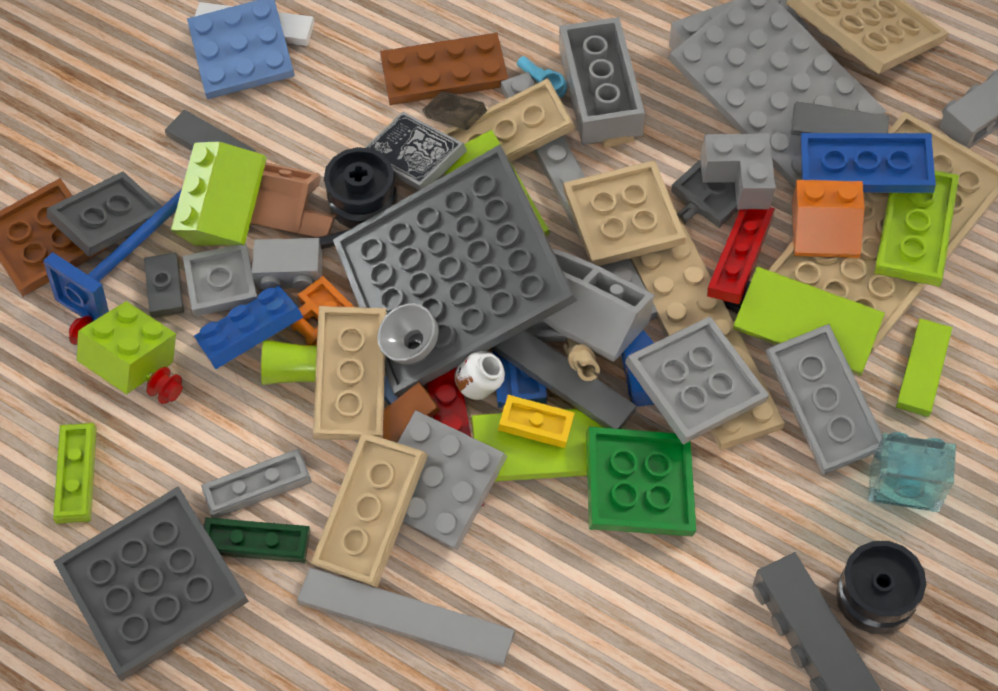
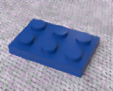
(247, 326)

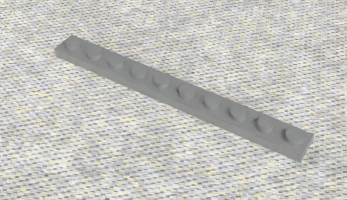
(562, 167)

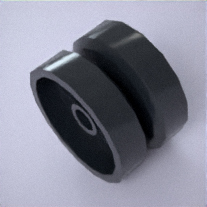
(359, 185)
(881, 587)

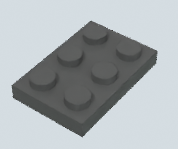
(103, 213)

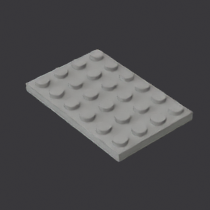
(756, 66)

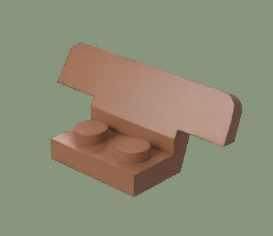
(284, 202)

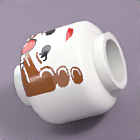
(479, 375)

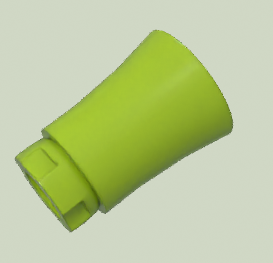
(287, 362)

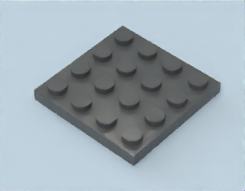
(150, 583)

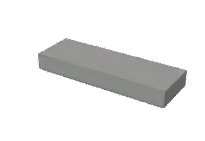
(256, 483)

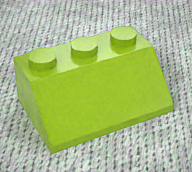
(218, 194)

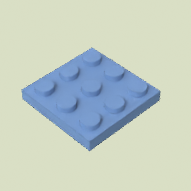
(240, 47)

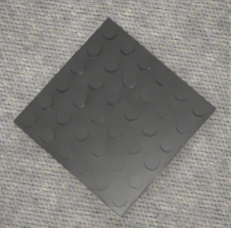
(464, 254)

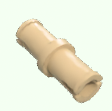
(581, 360)

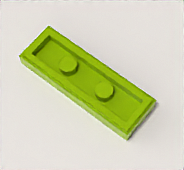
(924, 367)
(75, 473)

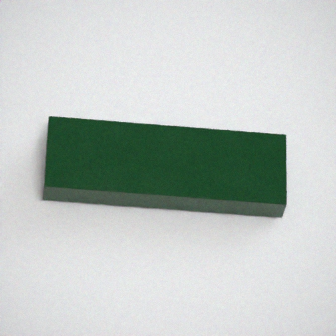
(259, 539)

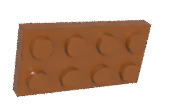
(446, 66)

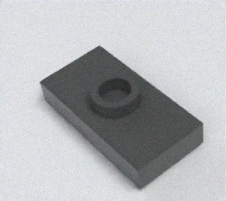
(163, 285)

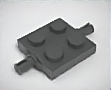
(712, 199)

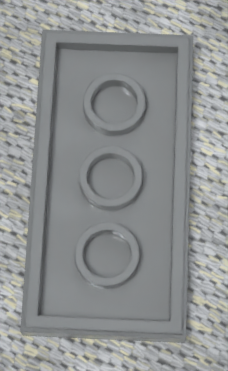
(825, 399)

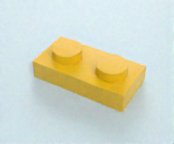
(536, 421)

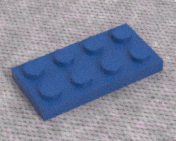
(878, 159)

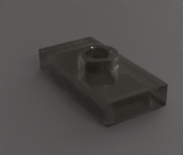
(454, 110)

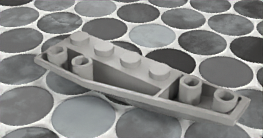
(607, 308)

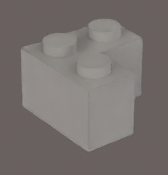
(741, 160)

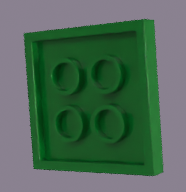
(639, 482)

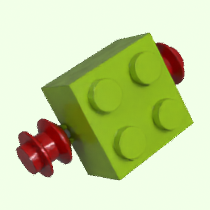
(128, 350)

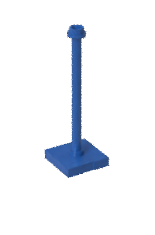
(83, 292)

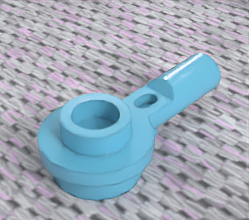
(538, 74)

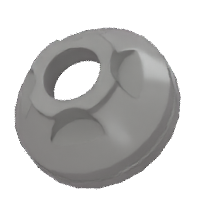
(400, 326)

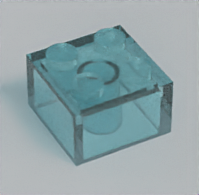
(912, 472)

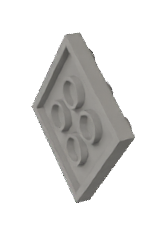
(696, 379)
(452, 480)

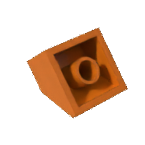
(828, 218)

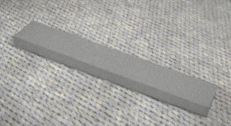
(406, 617)

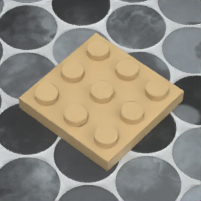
(624, 213)

